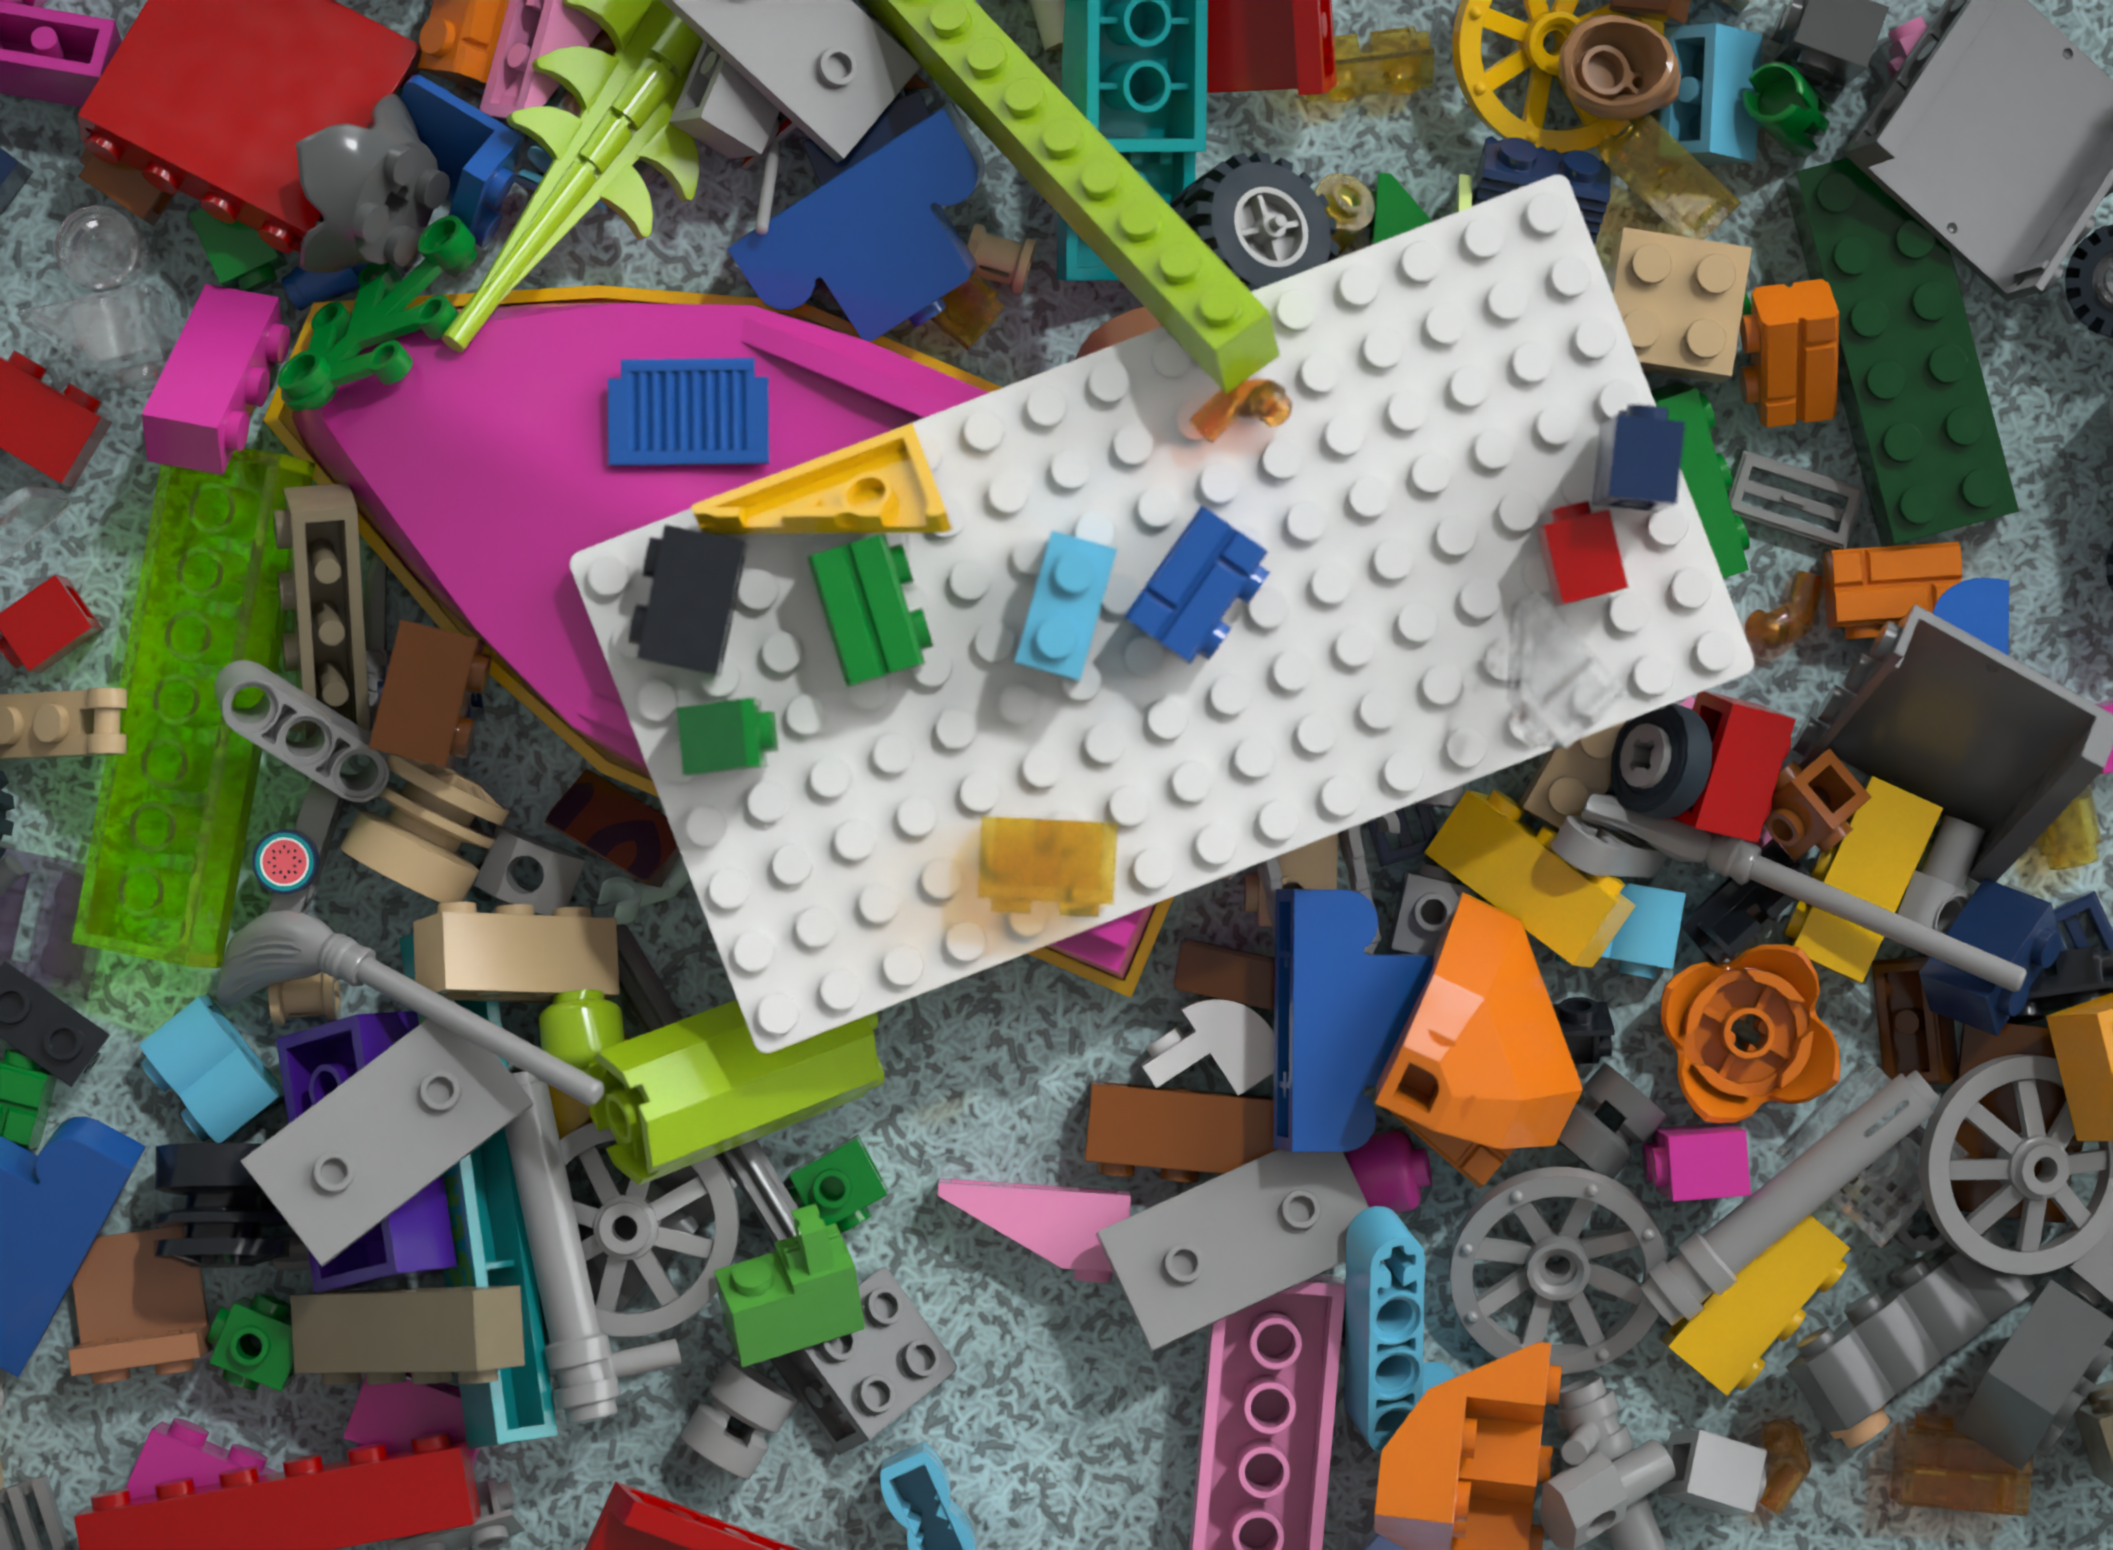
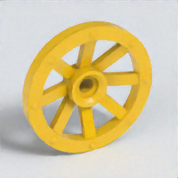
(1479, 84)

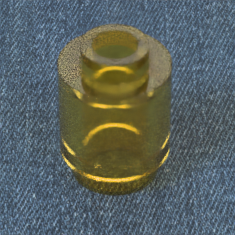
(1349, 205)
(2073, 835)

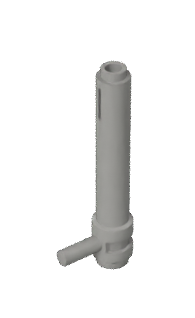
(1713, 1259)
(577, 1348)
(1590, 1418)

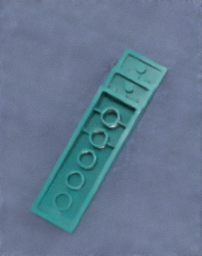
(1144, 87)

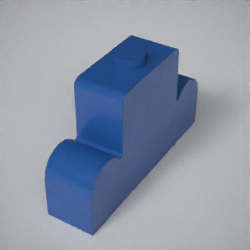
(875, 232)
(1333, 1017)
(50, 1221)

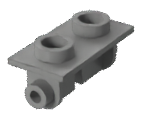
(488, 1532)

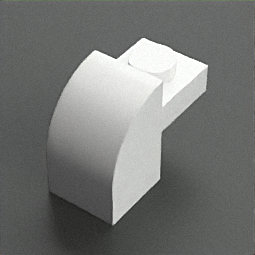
(1225, 1029)

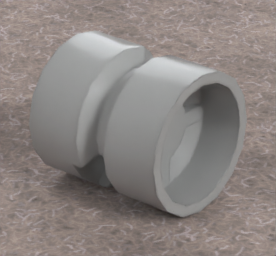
(749, 1398)

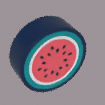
(286, 861)

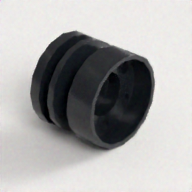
(220, 1207)

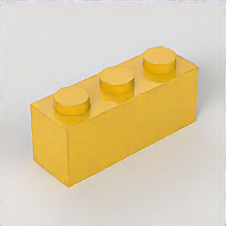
(1870, 864)
(1522, 875)
(1762, 1305)

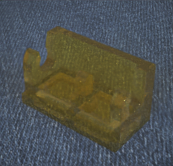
(1668, 178)

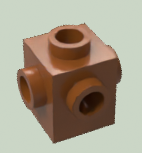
(1814, 805)

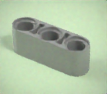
(284, 706)

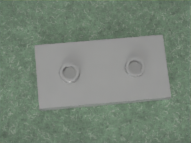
(810, 59)
(385, 1136)
(1233, 1241)

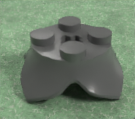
(371, 190)

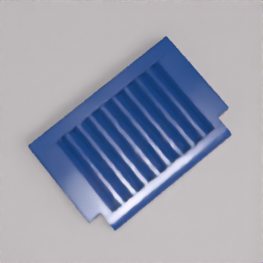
(688, 413)

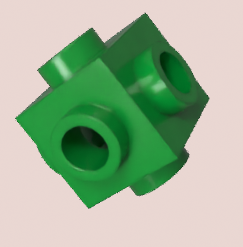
(241, 1360)

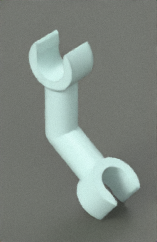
(637, 894)

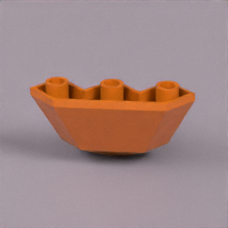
(1483, 1040)
(1471, 1459)

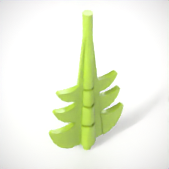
(621, 121)

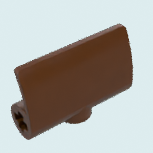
(1979, 1048)

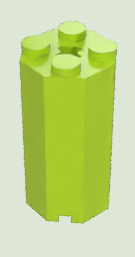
(710, 1089)

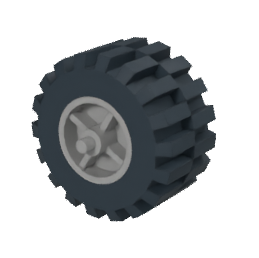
(1259, 219)

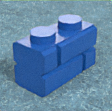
(1197, 586)

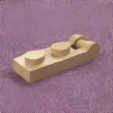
(62, 724)

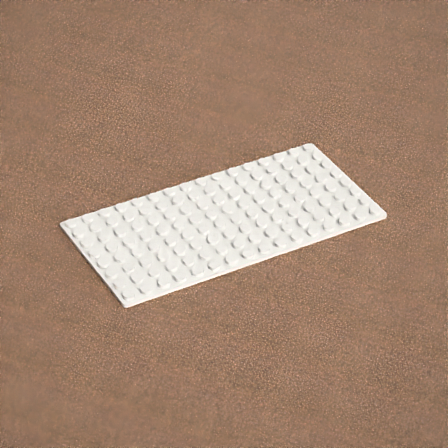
(1430, 430)

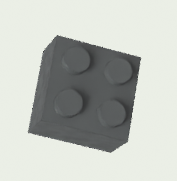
(2039, 1377)

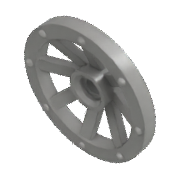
(2014, 1170)
(650, 1233)
(1561, 1279)

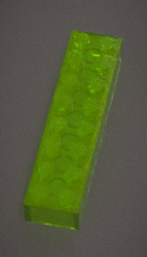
(184, 793)

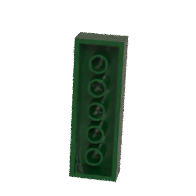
(1902, 358)

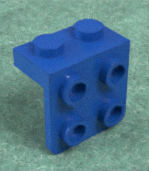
(470, 149)

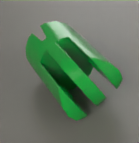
(1787, 107)

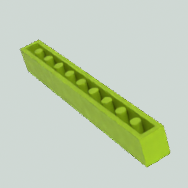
(1088, 184)

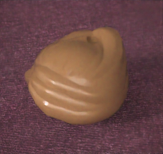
(1618, 68)

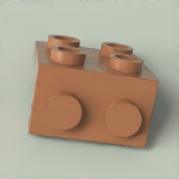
(137, 1309)

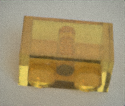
(1047, 862)

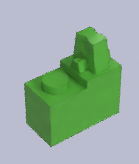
(791, 1295)

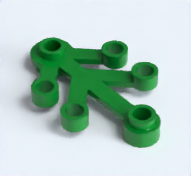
(378, 316)

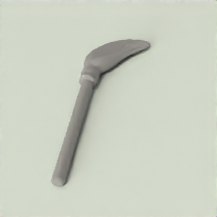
(1743, 862)
(299, 945)

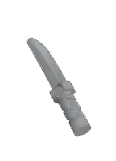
(375, 630)

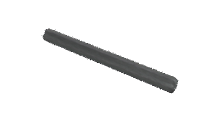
(747, 1161)

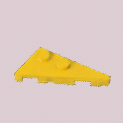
(858, 489)

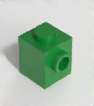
(839, 1184)

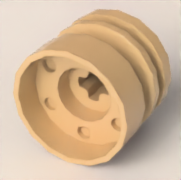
(425, 830)

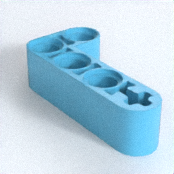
(1385, 1326)

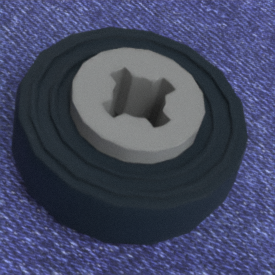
(1661, 761)

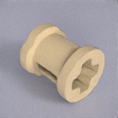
(1001, 258)
(305, 998)

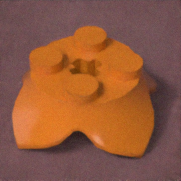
(1795, 1049)

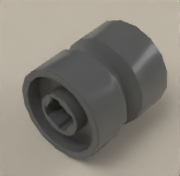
(1593, 1140)

